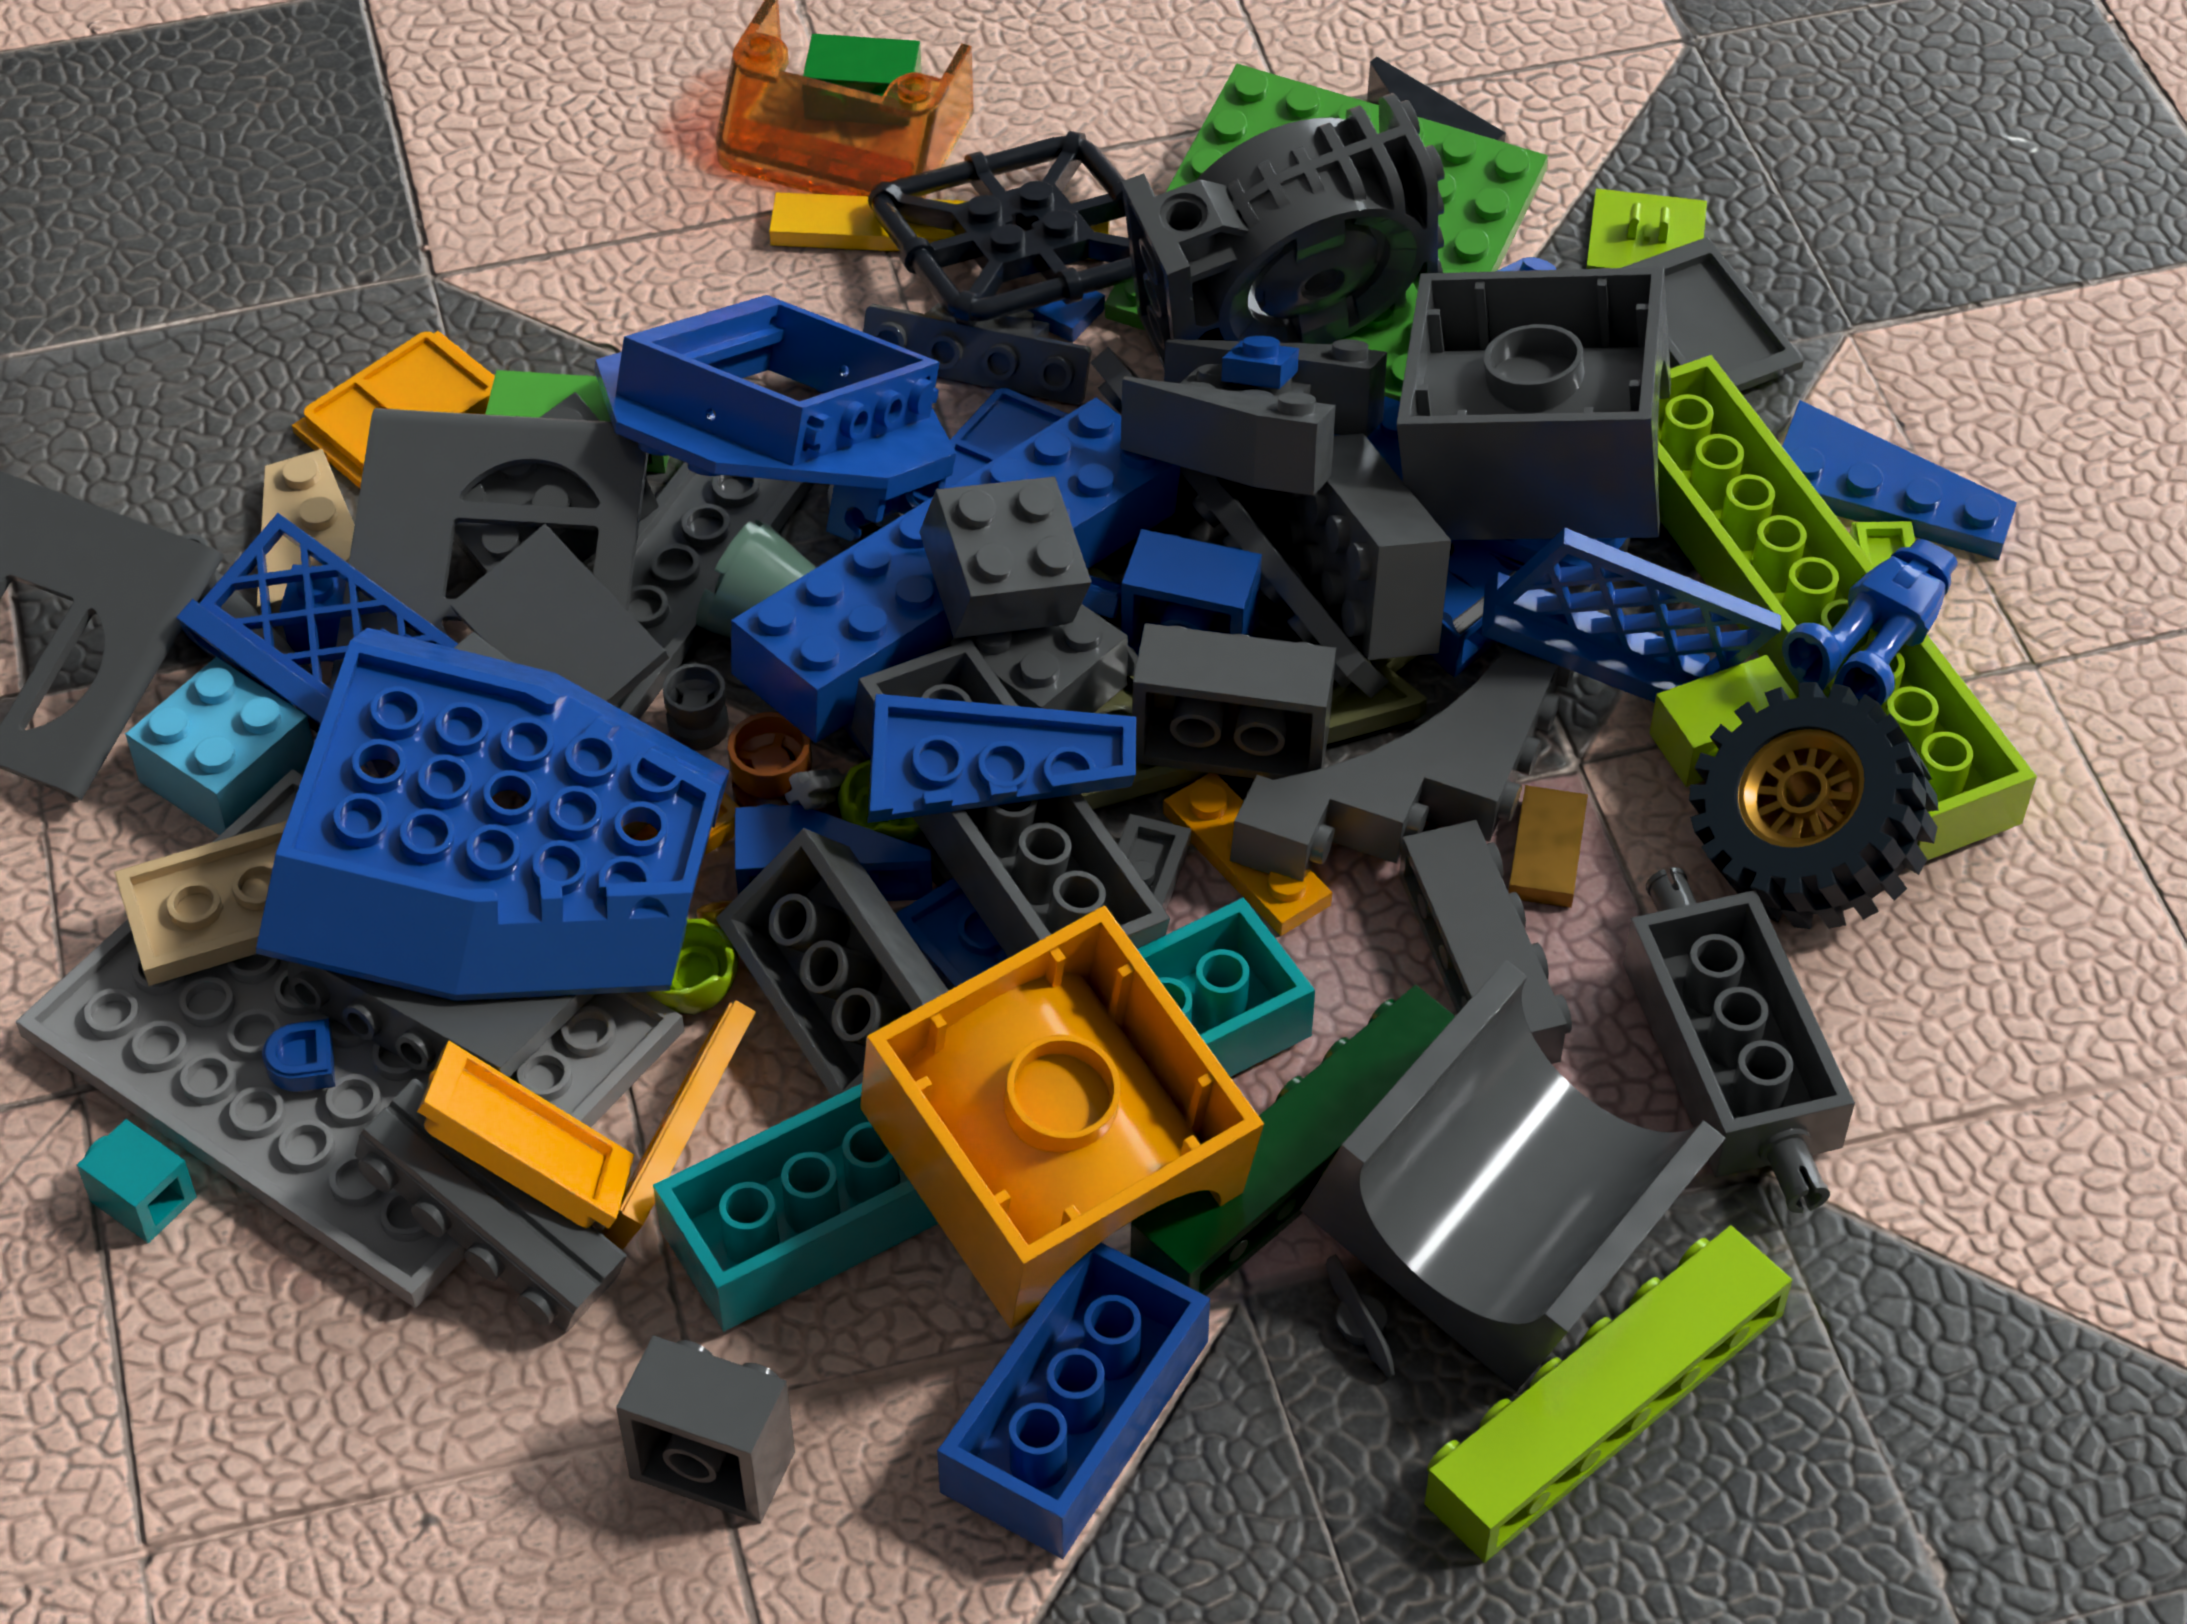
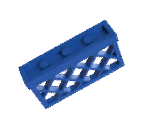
(1619, 647)
(257, 658)

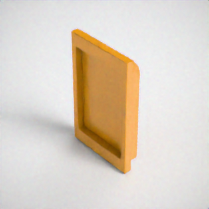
(418, 376)
(524, 1139)

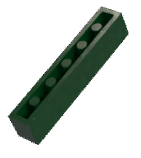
(1301, 1133)

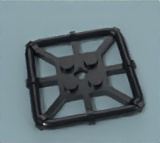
(1009, 230)

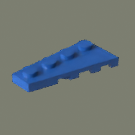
(1881, 482)
(979, 755)

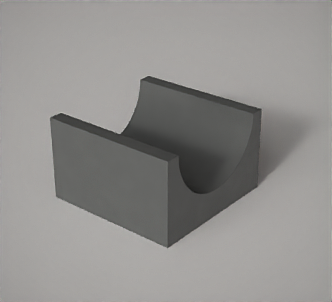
(1536, 402)
(1499, 1186)

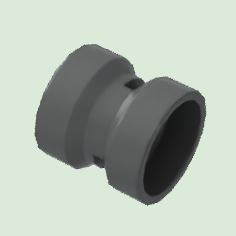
(696, 706)

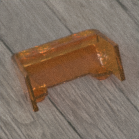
(832, 135)

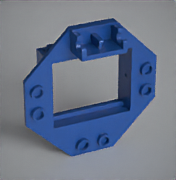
(863, 435)

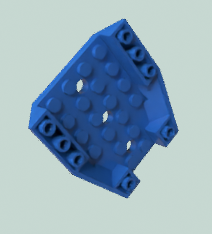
(472, 900)

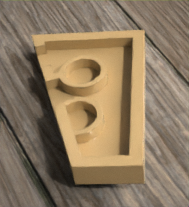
(310, 499)

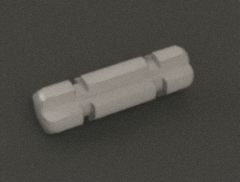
(815, 788)

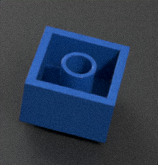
(1189, 587)

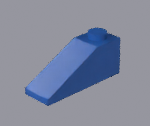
(894, 865)

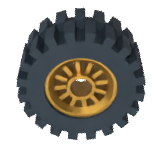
(1857, 765)

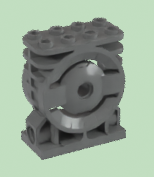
(1290, 232)

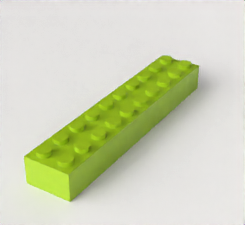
(1773, 541)

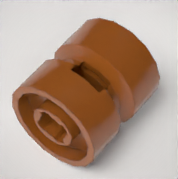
(763, 756)

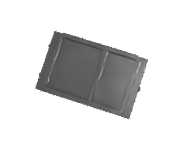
(1720, 317)

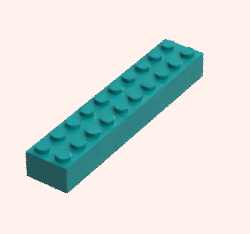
(830, 1193)

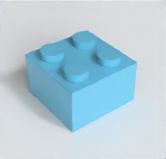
(219, 745)

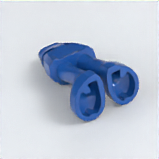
(1893, 599)

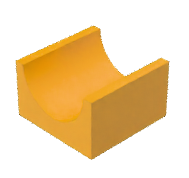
(1054, 1107)

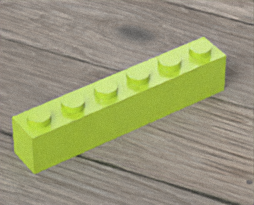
(1605, 1391)

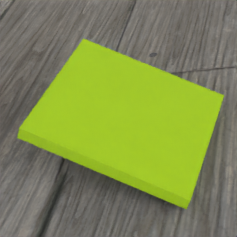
(1639, 226)

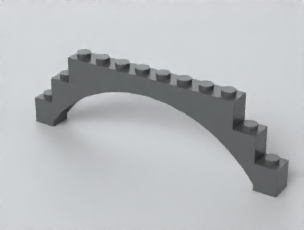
(1441, 773)

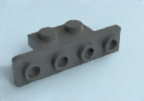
(992, 353)

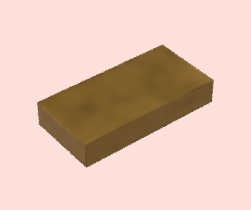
(1548, 846)

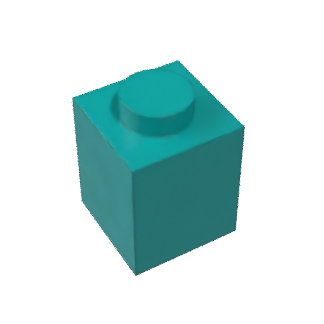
(136, 1180)

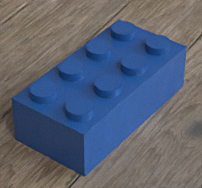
(1073, 1398)

